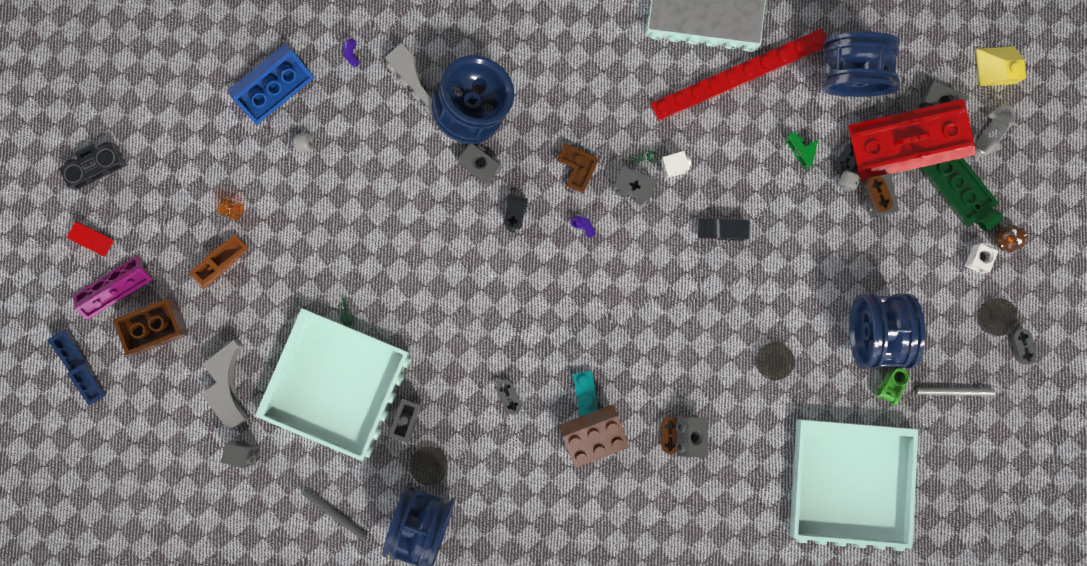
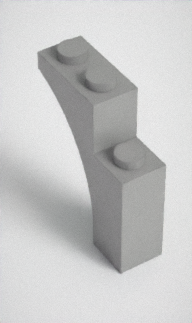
(222, 394)

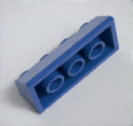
(270, 84)

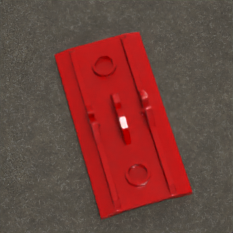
(912, 139)

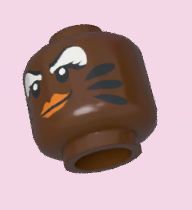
(1011, 238)

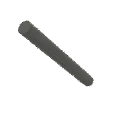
(334, 514)

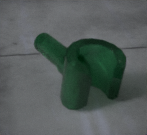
(647, 157)
(345, 318)

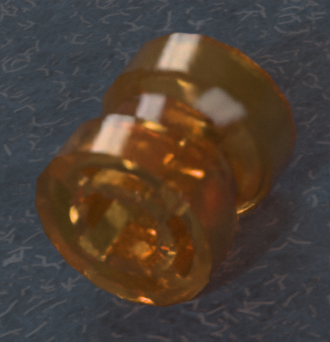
(230, 209)

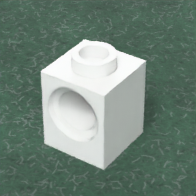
(675, 164)
(974, 261)

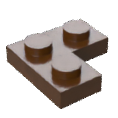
(583, 166)

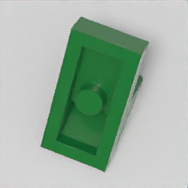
(804, 154)

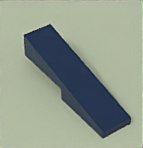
(77, 365)

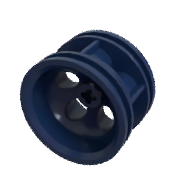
(861, 64)
(463, 115)
(886, 331)
(418, 527)

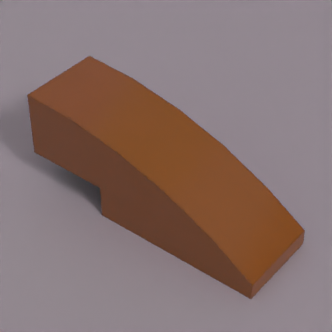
(218, 262)

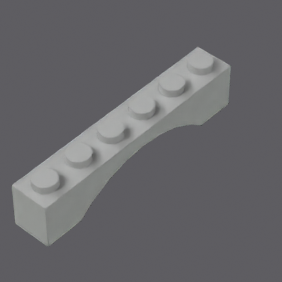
(404, 64)

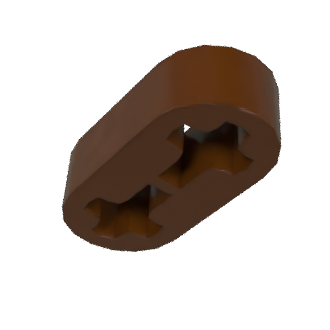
(883, 192)
(664, 435)

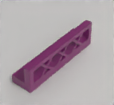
(112, 289)

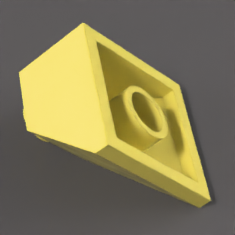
(1000, 66)

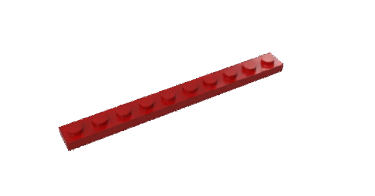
(739, 75)

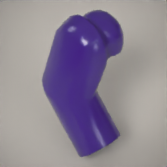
(348, 48)
(583, 223)

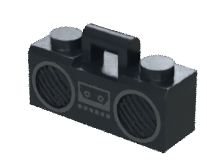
(93, 166)

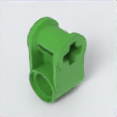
(892, 387)

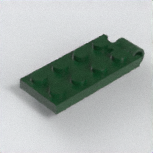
(963, 191)

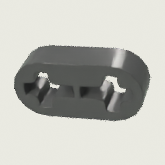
(1023, 346)
(504, 398)

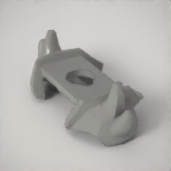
(1001, 119)

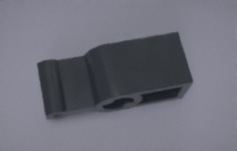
(723, 229)

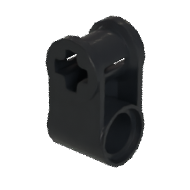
(515, 209)

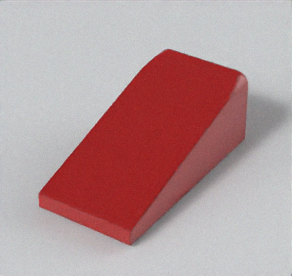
(90, 238)

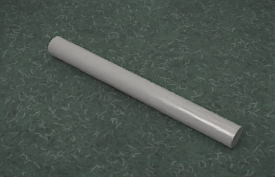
(955, 391)

